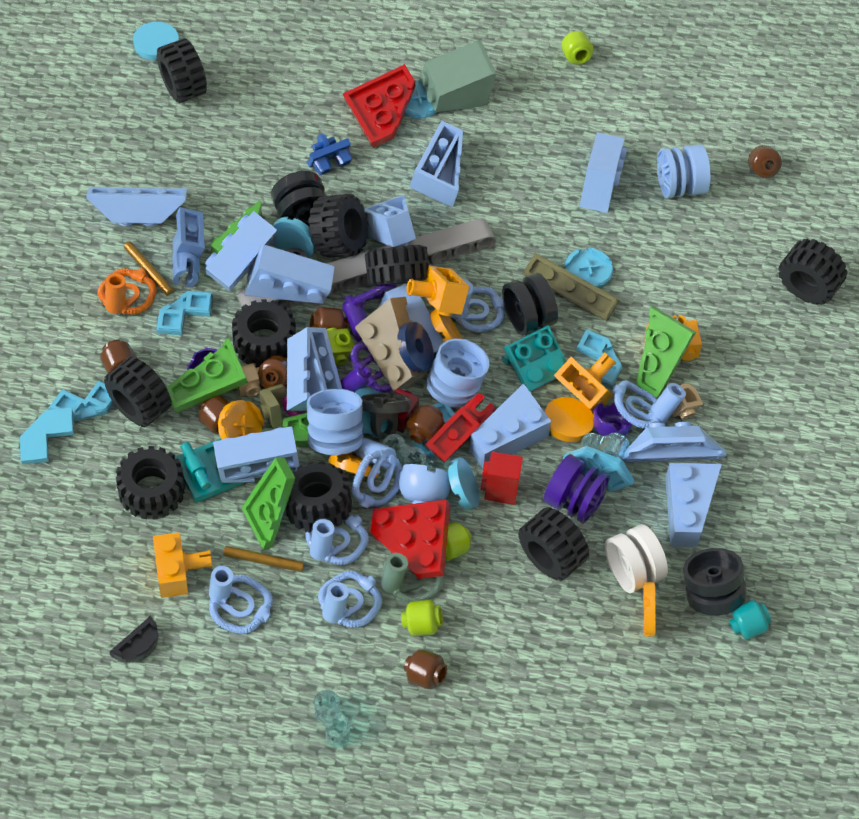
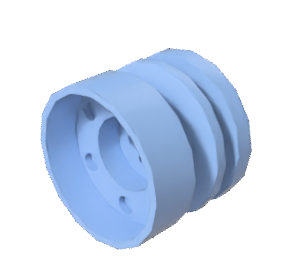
(683, 171)
(457, 372)
(335, 421)

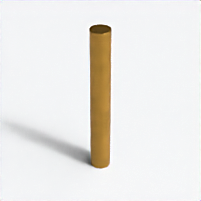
(148, 267)
(262, 558)

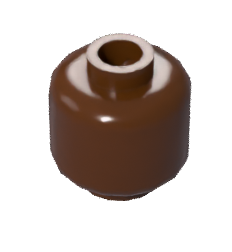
(764, 161)
(328, 318)
(115, 353)
(273, 372)
(210, 412)
(424, 423)
(425, 669)

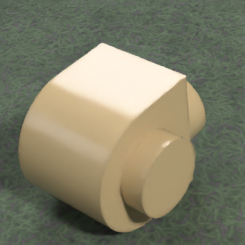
(252, 387)
(689, 404)

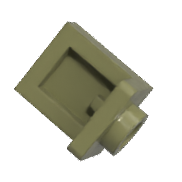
(271, 403)

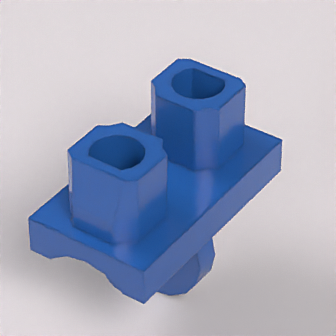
(326, 150)

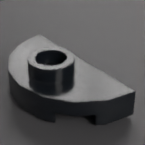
(138, 643)

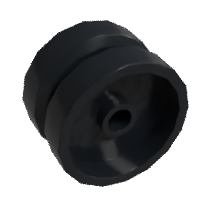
(296, 194)
(530, 303)
(715, 581)

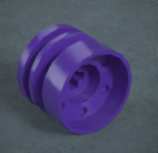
(580, 490)

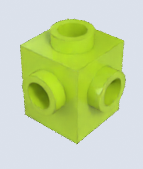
(340, 344)

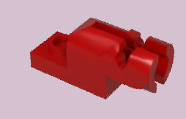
(459, 428)

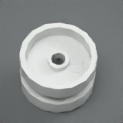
(636, 558)

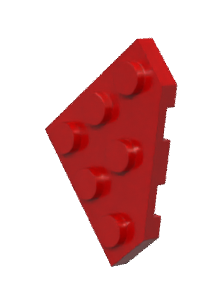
(381, 104)
(417, 533)

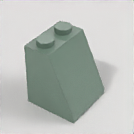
(459, 78)

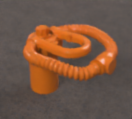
(113, 291)

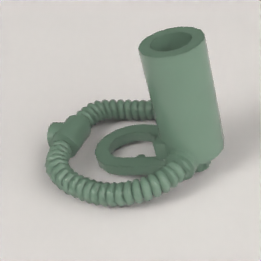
(393, 580)

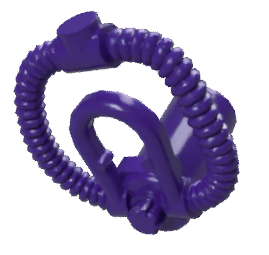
(354, 307)
(362, 375)

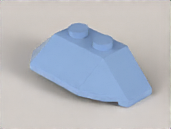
(136, 204)
(673, 444)

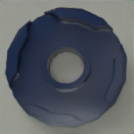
(416, 347)

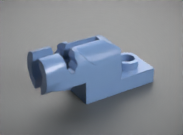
(188, 246)

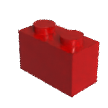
(501, 478)

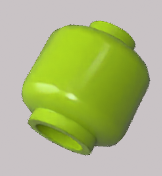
(577, 47)
(458, 541)
(422, 618)

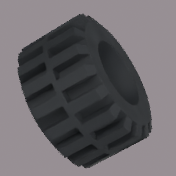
(181, 70)
(338, 225)
(396, 264)
(812, 271)
(258, 317)
(137, 391)
(318, 494)
(150, 500)
(553, 543)

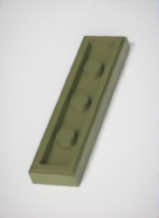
(573, 287)

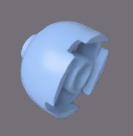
(423, 485)

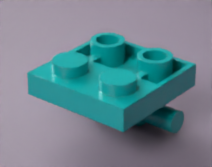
(535, 358)
(201, 472)

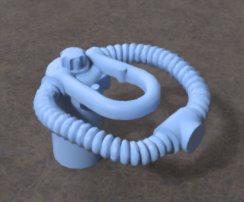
(497, 303)
(659, 410)
(383, 457)
(321, 540)
(221, 589)
(334, 597)

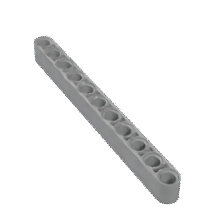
(440, 245)

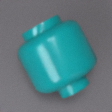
(750, 620)

